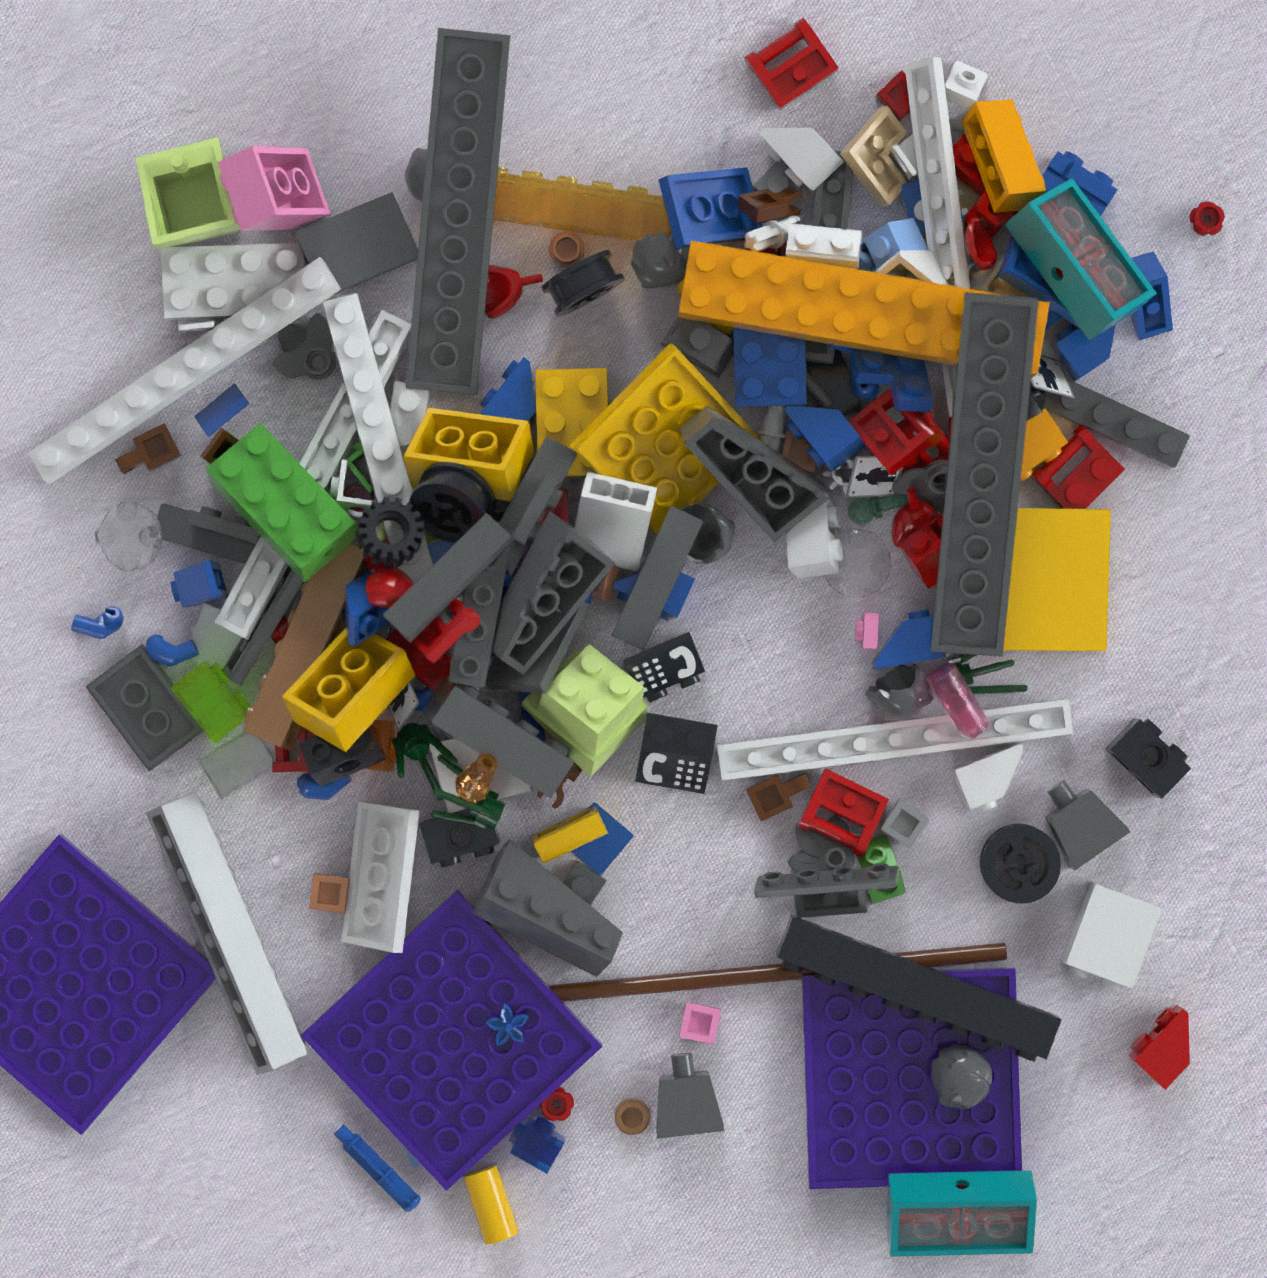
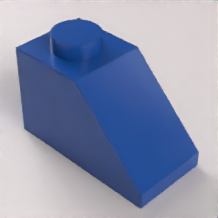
(1155, 314)
(199, 584)
(908, 642)

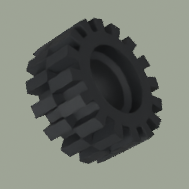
(395, 512)

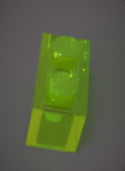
(212, 700)

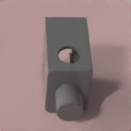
(701, 345)
(1082, 824)
(686, 1101)

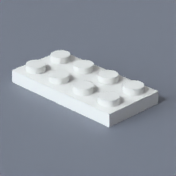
(223, 278)
(380, 876)

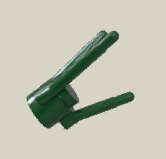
(968, 675)
(414, 743)
(486, 811)

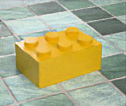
(567, 405)
(487, 444)
(348, 688)

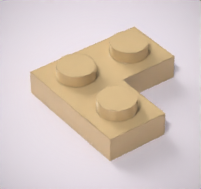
(869, 156)

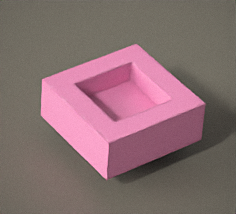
(867, 630)
(699, 1022)

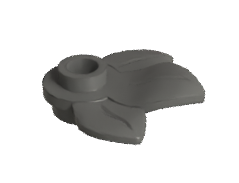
(303, 346)
(926, 484)
(819, 848)

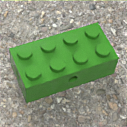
(282, 502)

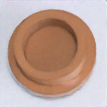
(566, 249)

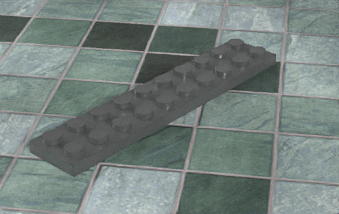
(457, 210)
(983, 473)

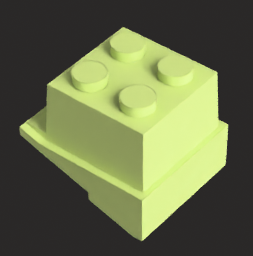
(185, 195)
(589, 707)

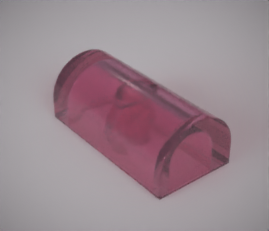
(958, 700)

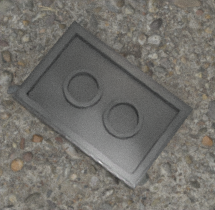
(361, 242)
(541, 673)
(144, 707)

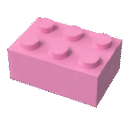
(273, 188)

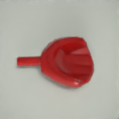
(980, 245)
(505, 289)
(911, 517)
(387, 586)

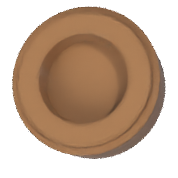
(632, 1116)

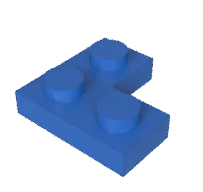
(904, 375)

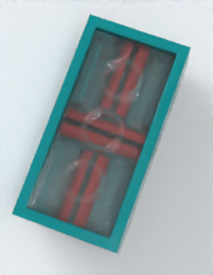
(1080, 258)
(961, 1213)

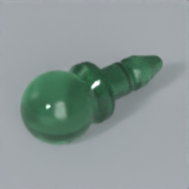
(864, 509)

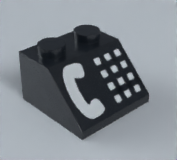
(665, 666)
(676, 753)

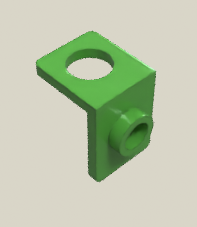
(355, 458)
(877, 852)

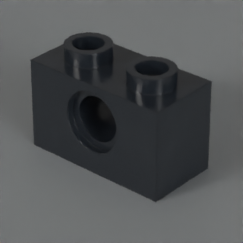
(1128, 751)
(329, 763)
(442, 848)

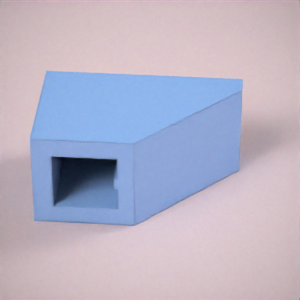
(888, 241)

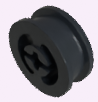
(582, 283)
(451, 500)
(1025, 891)

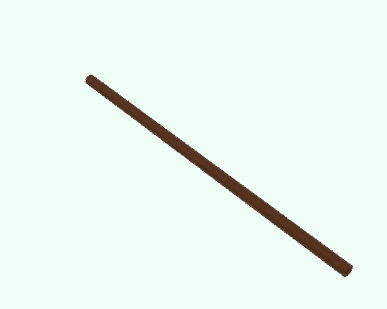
(755, 974)

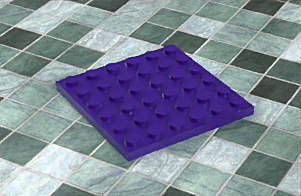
(86, 983)
(420, 1046)
(874, 1093)

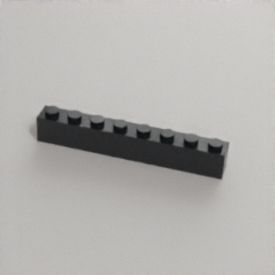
(917, 987)

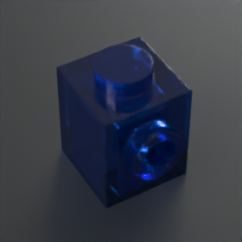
(536, 1143)

